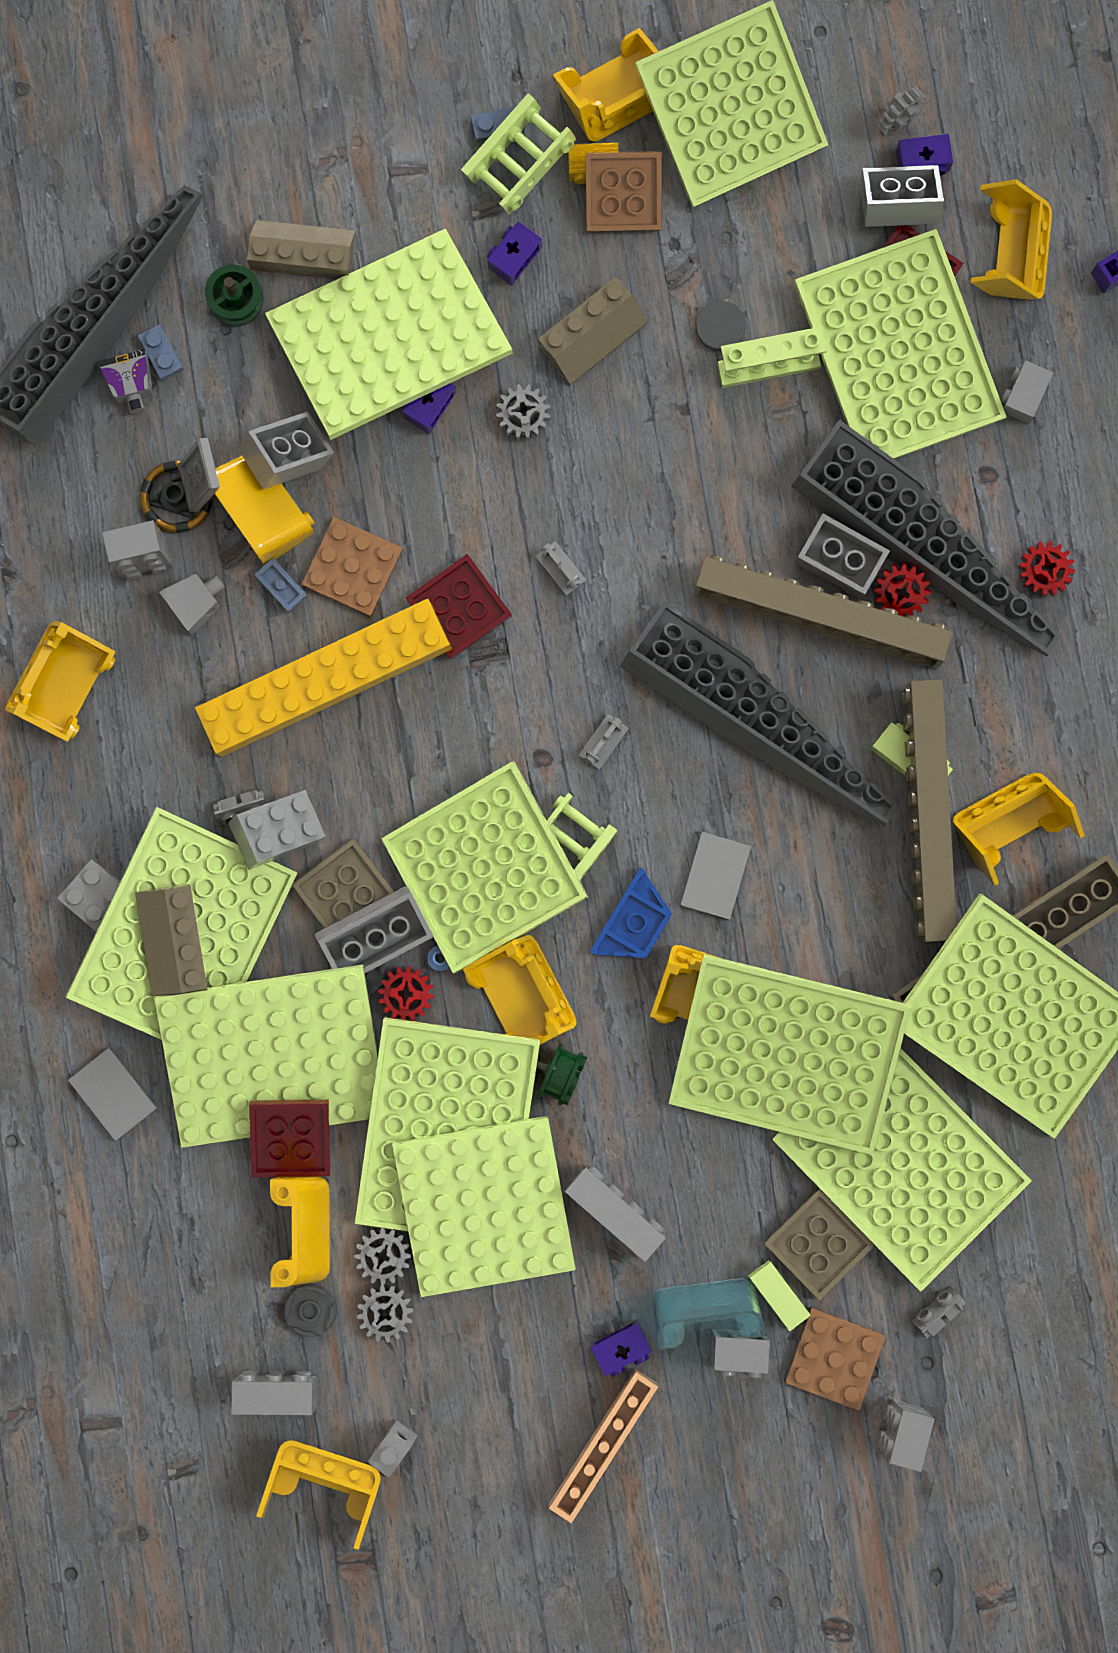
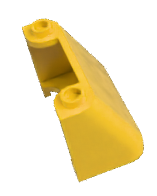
(611, 93)
(264, 517)
(59, 680)
(677, 984)
(522, 990)
(309, 1230)

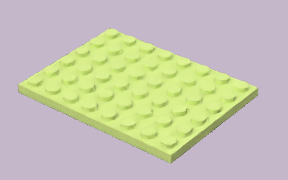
(388, 333)
(901, 346)
(231, 911)
(1015, 1016)
(268, 1042)
(789, 1054)
(432, 1085)
(926, 1184)

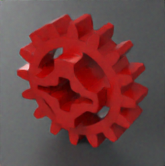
(1036, 572)
(894, 585)
(395, 993)

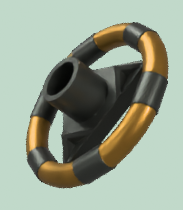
(170, 498)

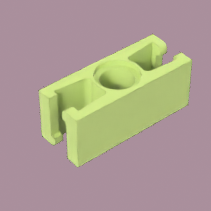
(779, 1295)

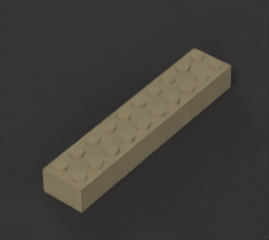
(823, 613)
(930, 810)
(1065, 909)

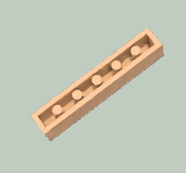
(603, 1445)

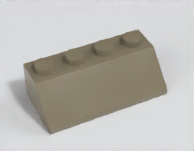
(301, 249)
(592, 331)
(171, 940)

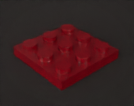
(463, 604)
(289, 1138)

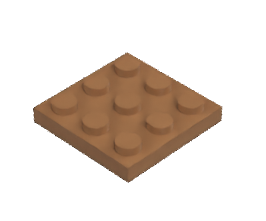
(623, 191)
(352, 567)
(835, 1358)

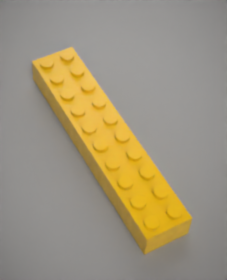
(323, 678)

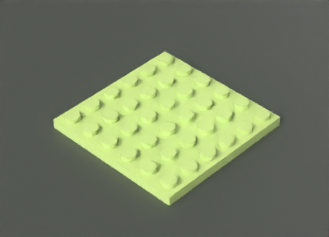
(731, 103)
(484, 867)
(484, 1206)

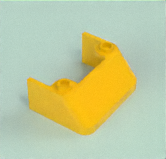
(1022, 241)
(1011, 814)
(327, 1469)

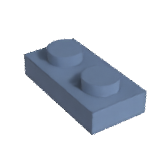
(486, 123)
(160, 352)
(280, 585)

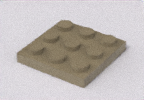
(342, 885)
(819, 1244)

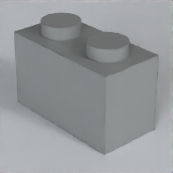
(1026, 392)

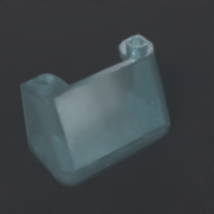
(706, 1303)

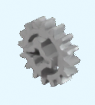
(900, 111)
(513, 413)
(371, 1251)
(376, 1304)

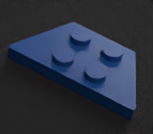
(634, 922)

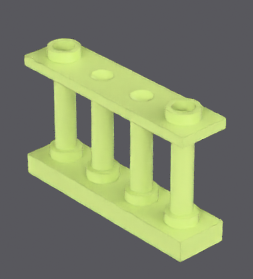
(510, 131)
(771, 357)
(601, 835)

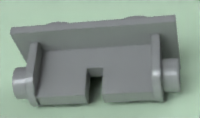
(560, 567)
(604, 741)
(228, 808)
(929, 1319)

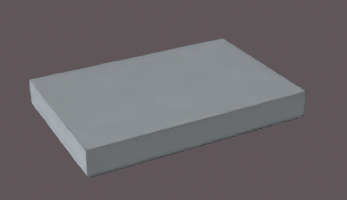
(198, 475)
(715, 875)
(112, 1094)

